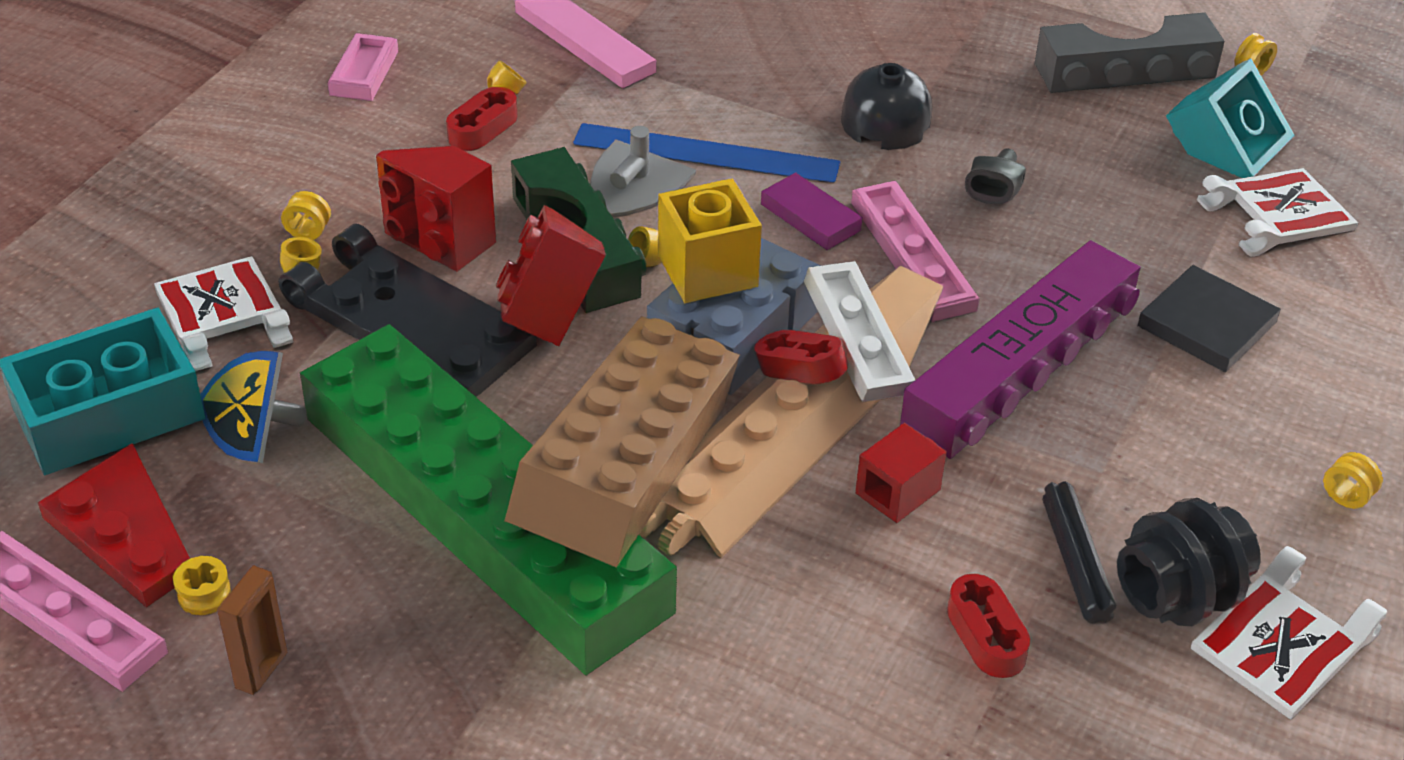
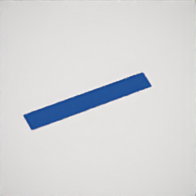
(716, 153)

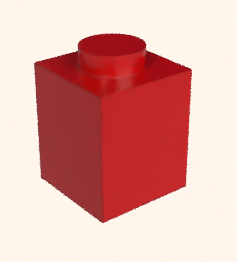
(900, 472)

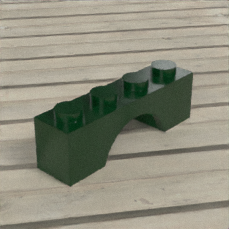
(563, 185)

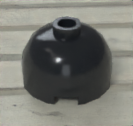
(887, 106)

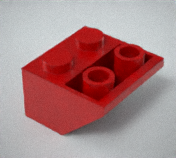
(438, 202)
(549, 276)

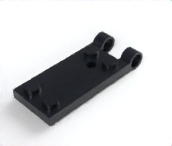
(432, 314)

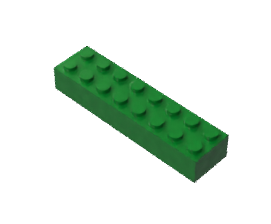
(455, 474)

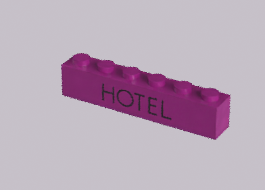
(1020, 348)

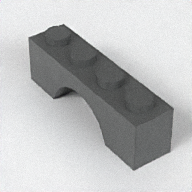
(1081, 59)

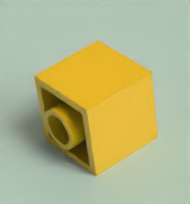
(709, 240)

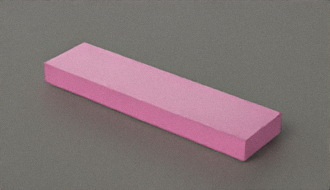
(588, 39)
(913, 245)
(75, 617)

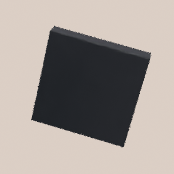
(1209, 318)

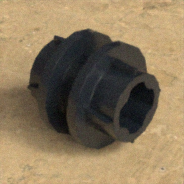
(1188, 562)

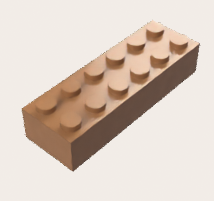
(622, 440)

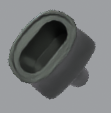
(995, 178)

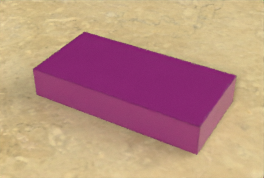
(811, 211)

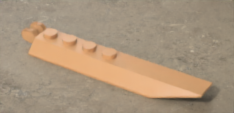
(779, 435)

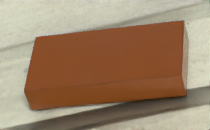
(252, 630)

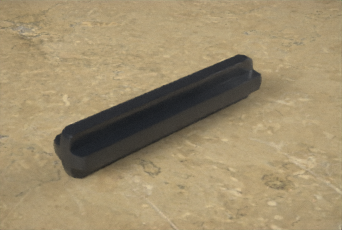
(1079, 553)

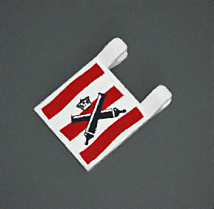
(1283, 206)
(219, 303)
(1281, 642)

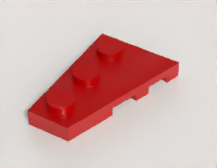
(120, 525)

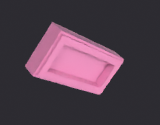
(363, 67)

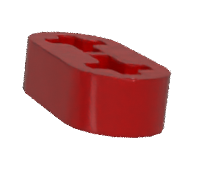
(482, 118)
(801, 356)
(997, 621)

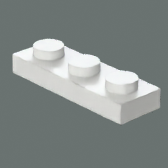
(854, 317)

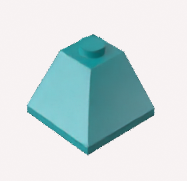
(1232, 122)

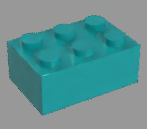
(102, 390)

